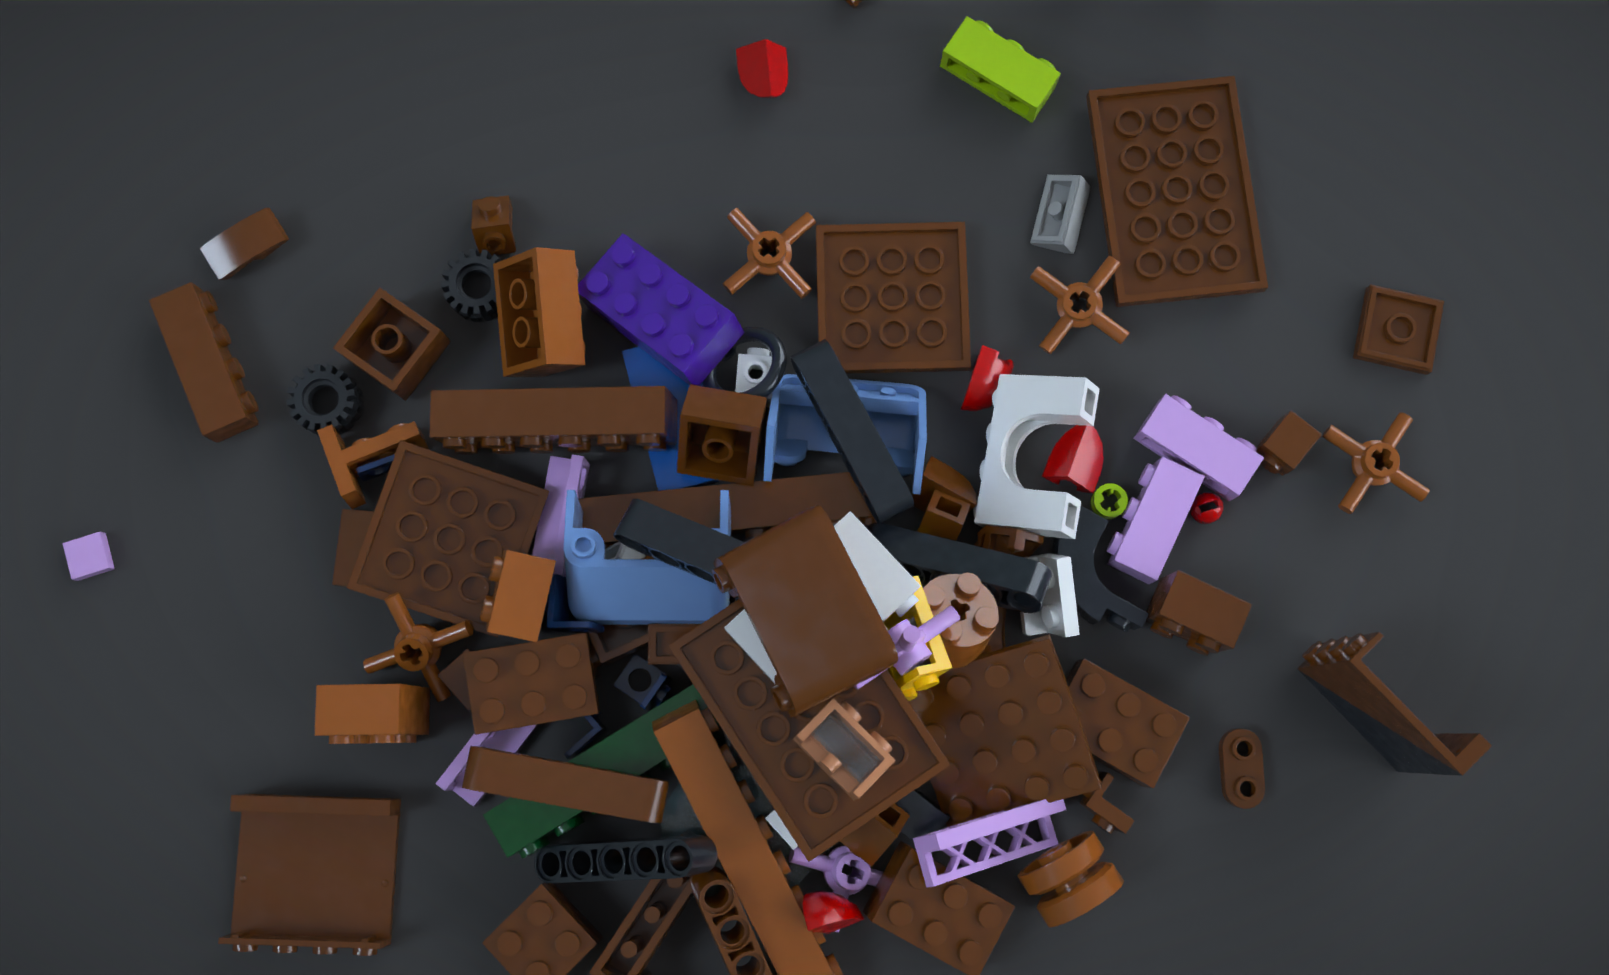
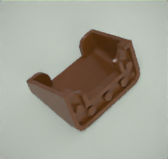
(807, 610)

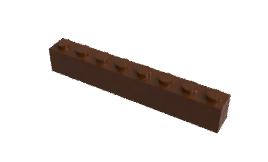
(752, 507)

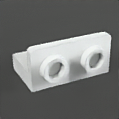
(1059, 607)

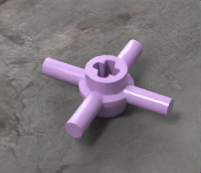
(911, 640)
(832, 869)

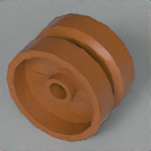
(1070, 879)

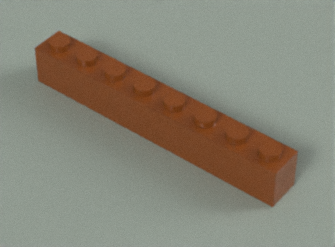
(742, 841)

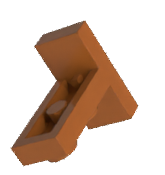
(345, 460)

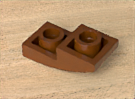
(244, 242)

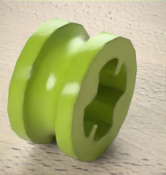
(1120, 505)

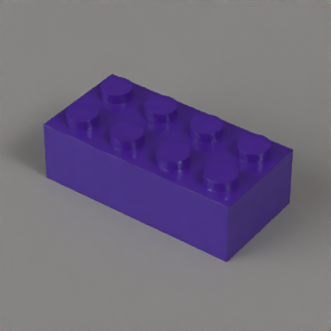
(659, 310)

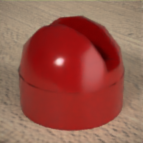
(1208, 516)

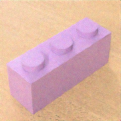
(1199, 445)
(1154, 519)

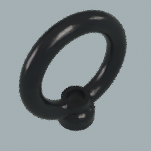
(777, 367)

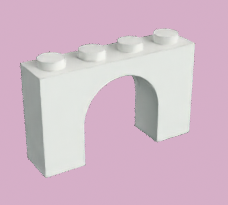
(1021, 407)
(882, 575)

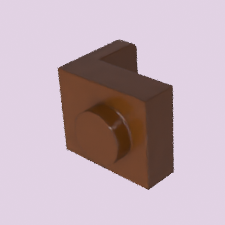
(493, 225)
(1105, 814)

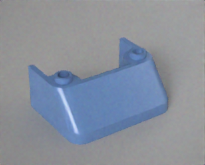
(894, 408)
(633, 588)

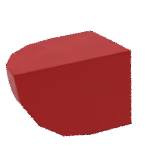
(763, 68)
(985, 379)
(1077, 459)
(829, 912)

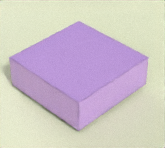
(88, 556)

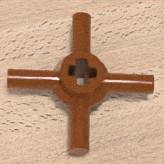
(770, 241)
(1094, 305)
(1387, 461)
(417, 646)

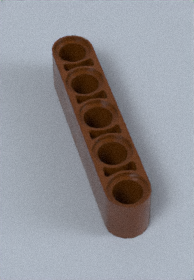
(565, 784)
(723, 908)

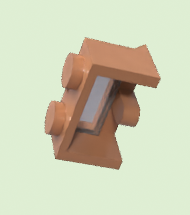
(845, 748)

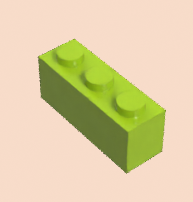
(1000, 68)

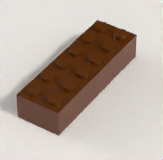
(554, 419)

